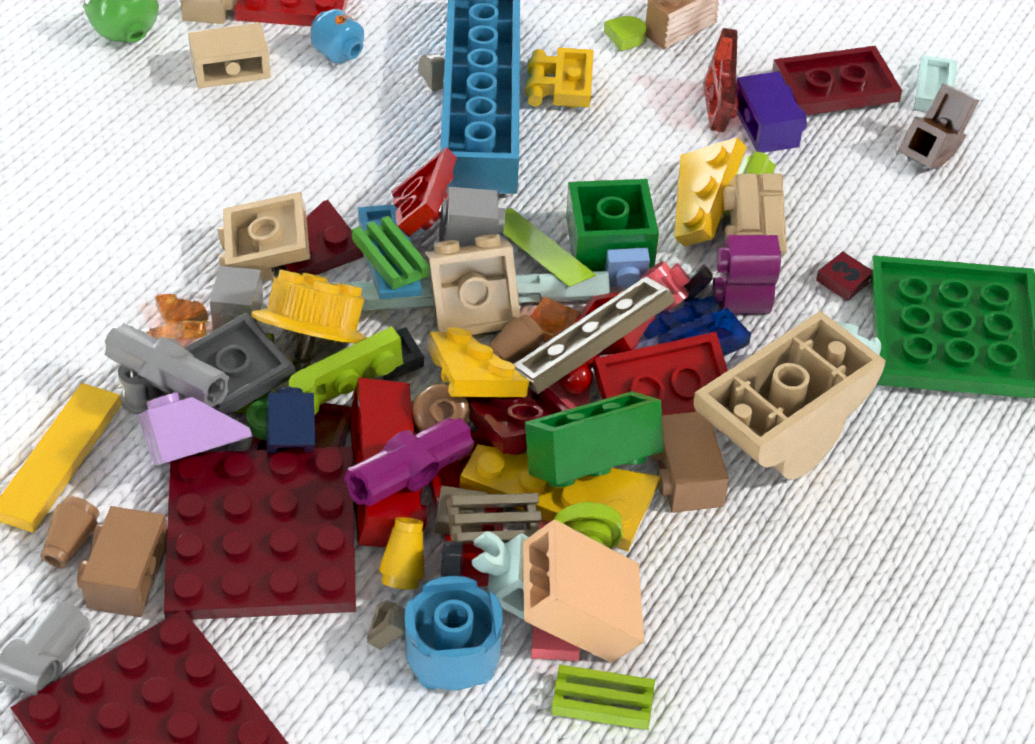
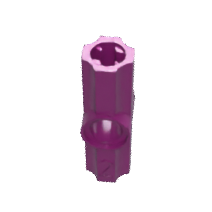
(409, 461)

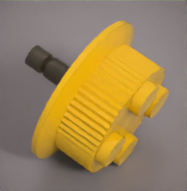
(314, 310)

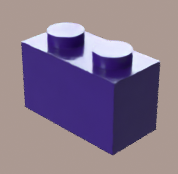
(769, 112)

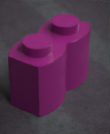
(747, 273)

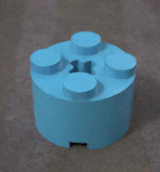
(453, 634)

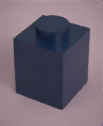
(290, 420)

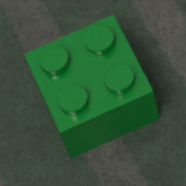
(610, 217)

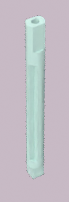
(530, 290)

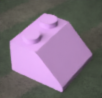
(186, 427)

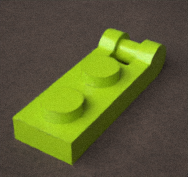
(339, 372)

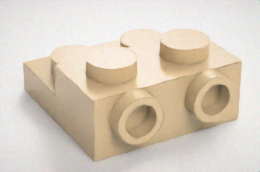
(265, 234)
(473, 284)

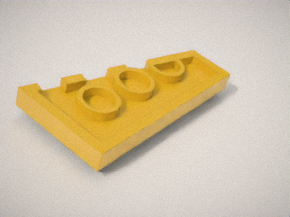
(621, 489)

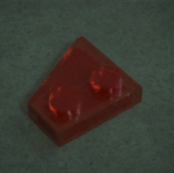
(721, 81)

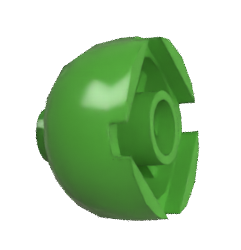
(122, 18)

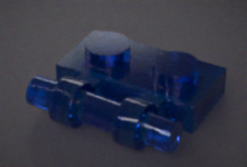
(702, 320)

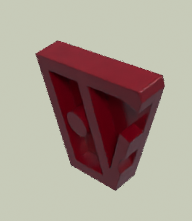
(328, 242)

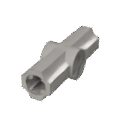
(166, 365)

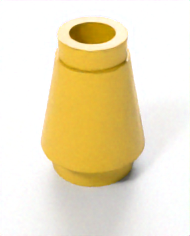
(404, 555)

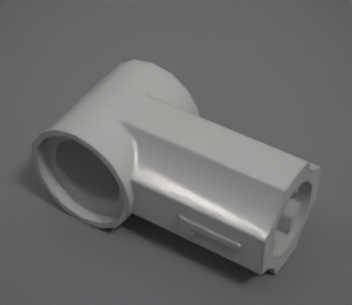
(40, 656)

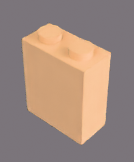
(582, 591)

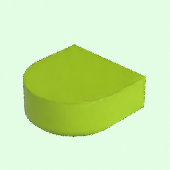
(626, 31)

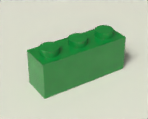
(594, 438)

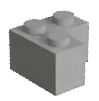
(470, 214)

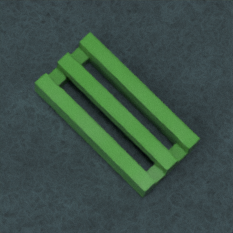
(397, 250)

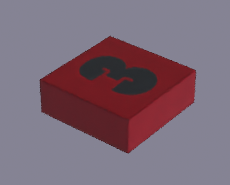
(844, 276)

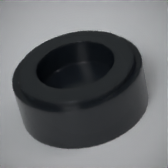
(452, 559)

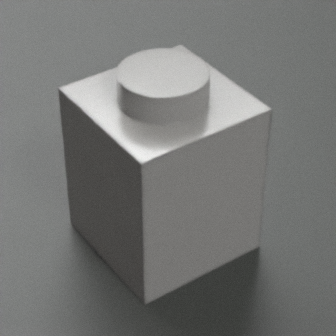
(235, 294)

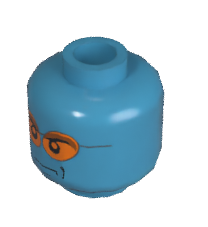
(337, 36)

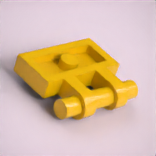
(571, 81)

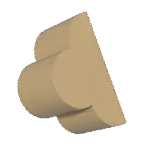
(793, 395)

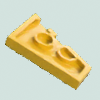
(701, 187)

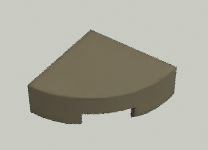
(432, 70)
(386, 625)

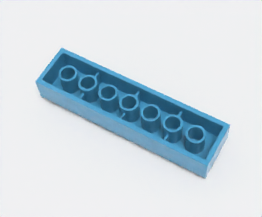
(482, 93)

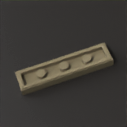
(593, 333)

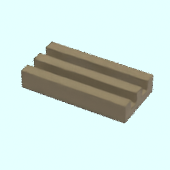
(529, 516)

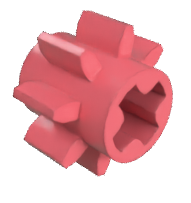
(671, 278)

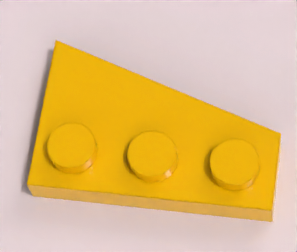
(473, 367)

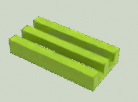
(604, 690)

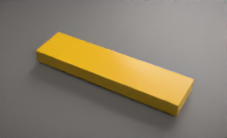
(57, 457)

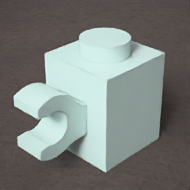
(505, 569)

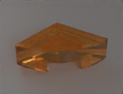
(179, 310)
(180, 331)

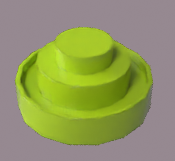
(594, 521)

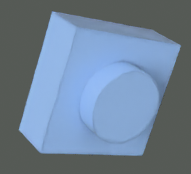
(626, 266)

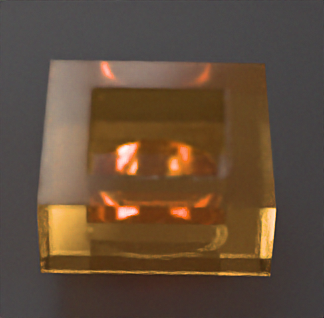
(553, 317)

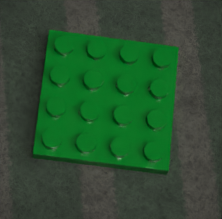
(955, 325)

